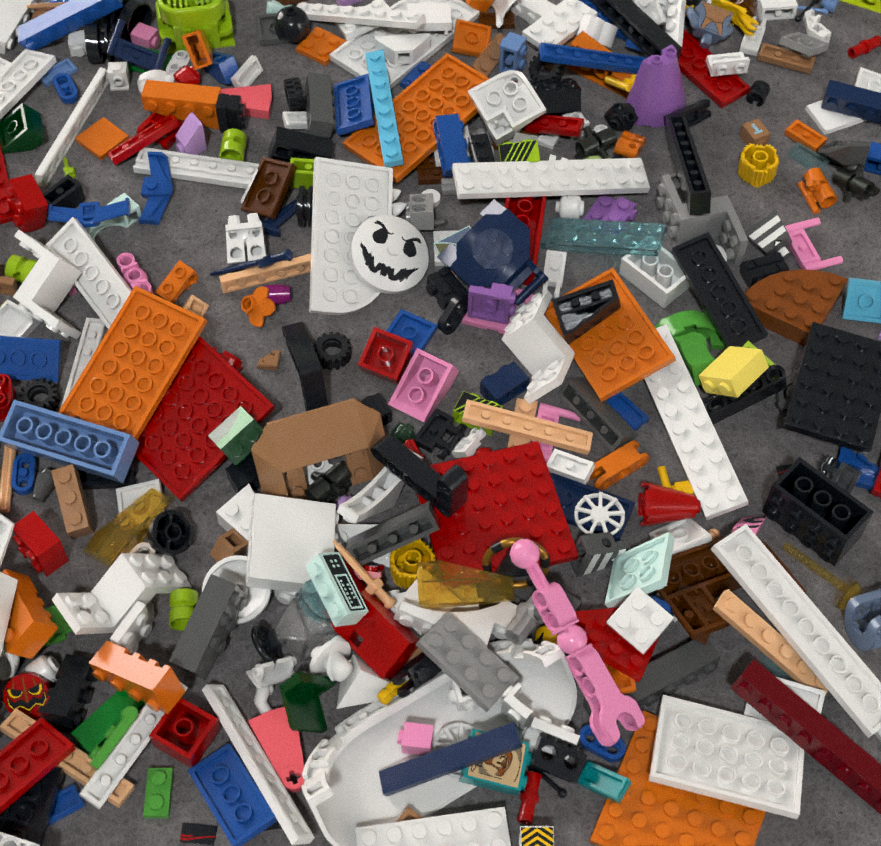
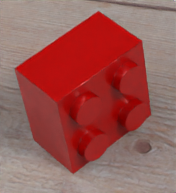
(26, 203)
(386, 355)
(39, 544)
(185, 733)

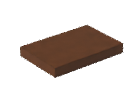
(269, 188)

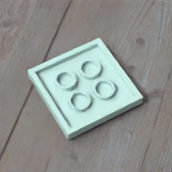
(640, 567)

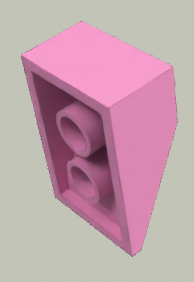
(423, 385)

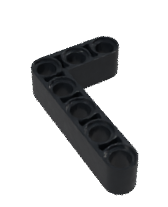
(307, 365)
(749, 396)
(444, 492)

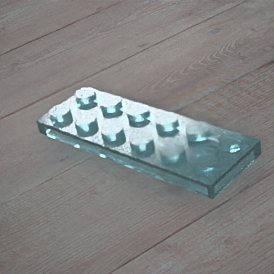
(604, 236)

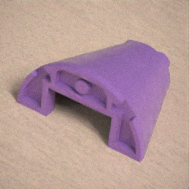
(657, 88)

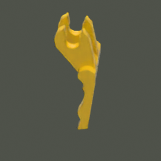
(739, 16)

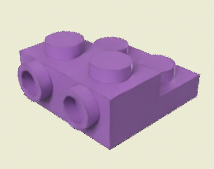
(609, 209)
(493, 303)

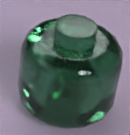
(403, 432)

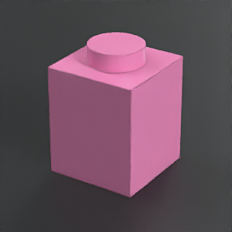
(145, 36)
(416, 738)

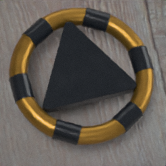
(508, 568)

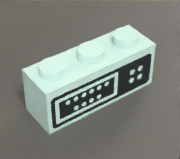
(336, 589)

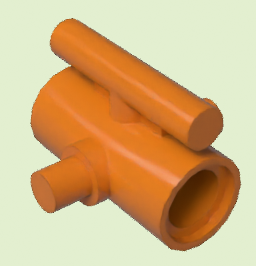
(817, 191)

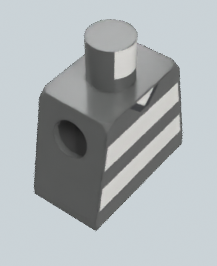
(770, 236)
(596, 553)

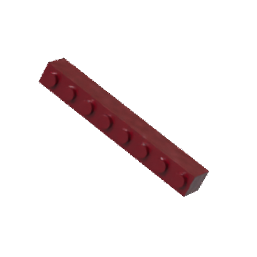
(811, 732)

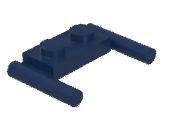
(136, 54)

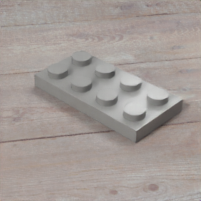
(467, 661)

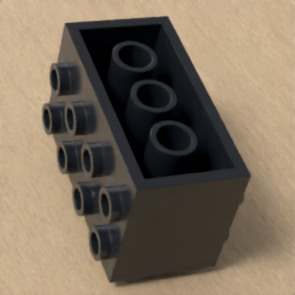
(817, 511)

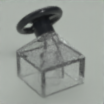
(294, 632)

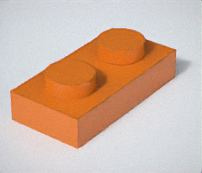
(805, 135)

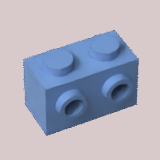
(512, 53)

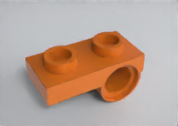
(176, 281)

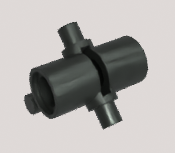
(595, 143)
(854, 183)
(329, 485)

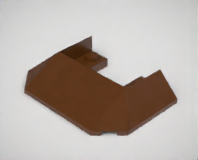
(693, 584)

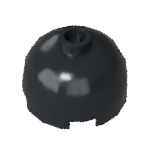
(291, 24)
(170, 533)

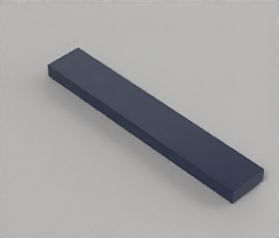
(450, 759)

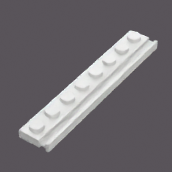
(201, 168)

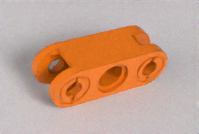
(618, 465)

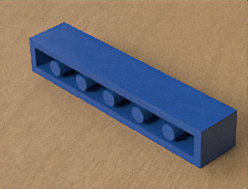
(63, 21)

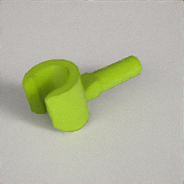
(68, 170)

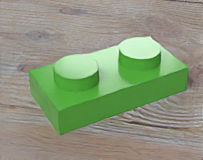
(158, 793)

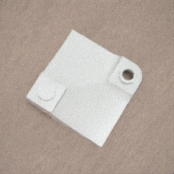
(506, 104)

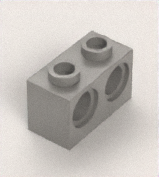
(420, 211)

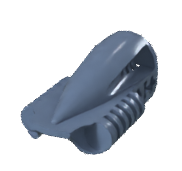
(859, 608)

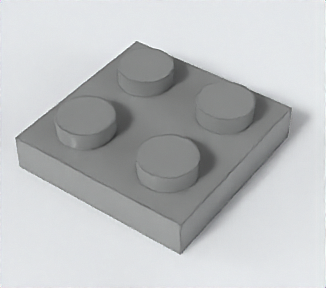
(804, 43)

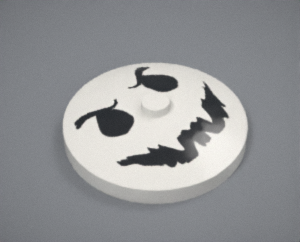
(388, 254)

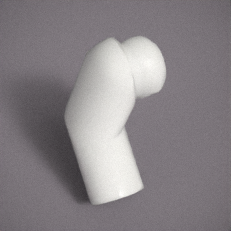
(261, 698)

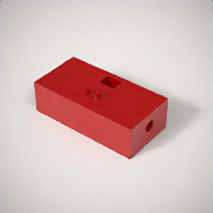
(379, 637)

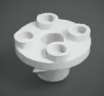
(332, 659)

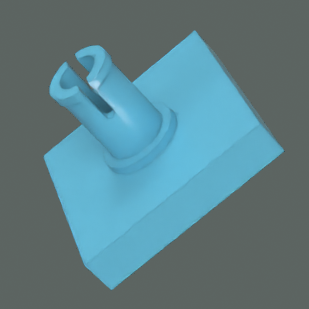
(862, 301)

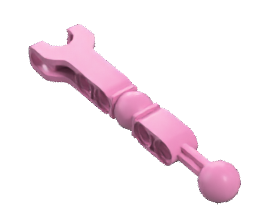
(583, 660)

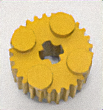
(758, 164)
(404, 562)

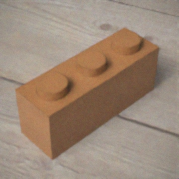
(72, 501)

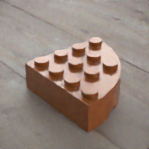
(794, 300)

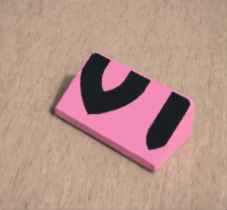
(754, 523)

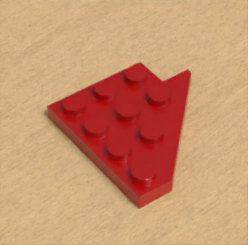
(611, 646)

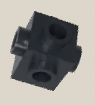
(621, 116)

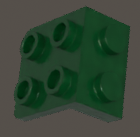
(302, 701)

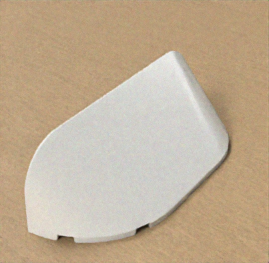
(343, 772)

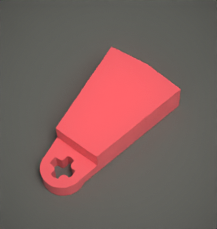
(256, 98)
(280, 746)

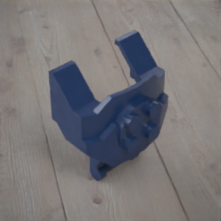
(494, 253)

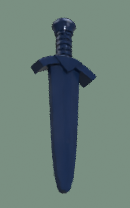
(271, 226)
(267, 260)

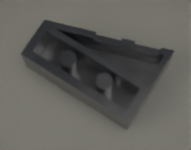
(296, 144)
(586, 308)
(70, 694)

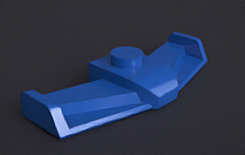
(156, 188)
(89, 213)

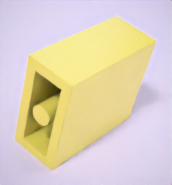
(733, 371)

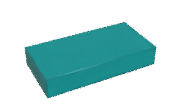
(604, 782)

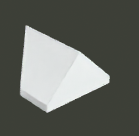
(361, 685)

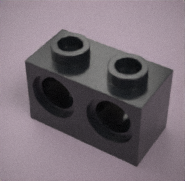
(556, 765)

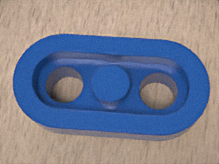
(67, 91)
(23, 475)
(598, 749)

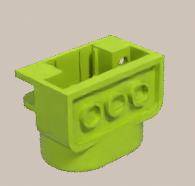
(185, 16)

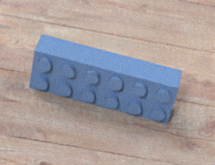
(68, 441)

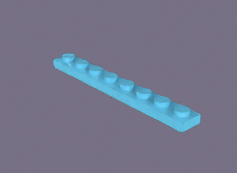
(384, 109)

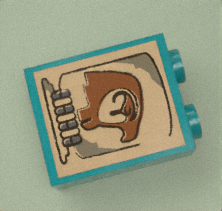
(499, 773)

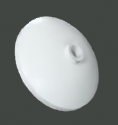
(234, 570)

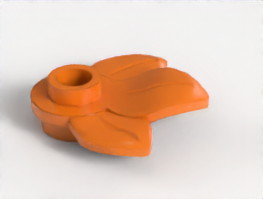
(258, 306)

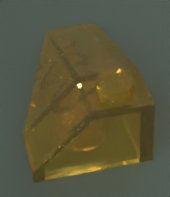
(126, 528)
(453, 585)

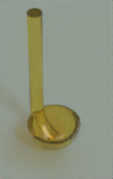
(849, 591)

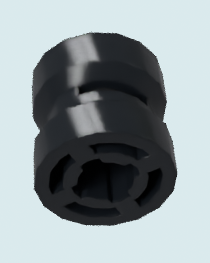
(758, 93)

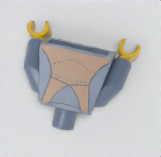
(709, 23)

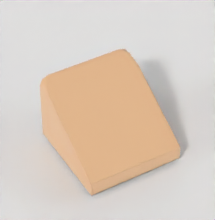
(196, 305)

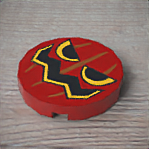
(26, 693)

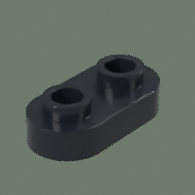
(453, 314)

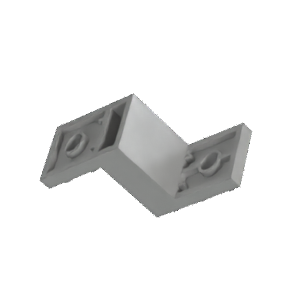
(720, 222)

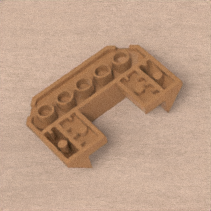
(313, 437)

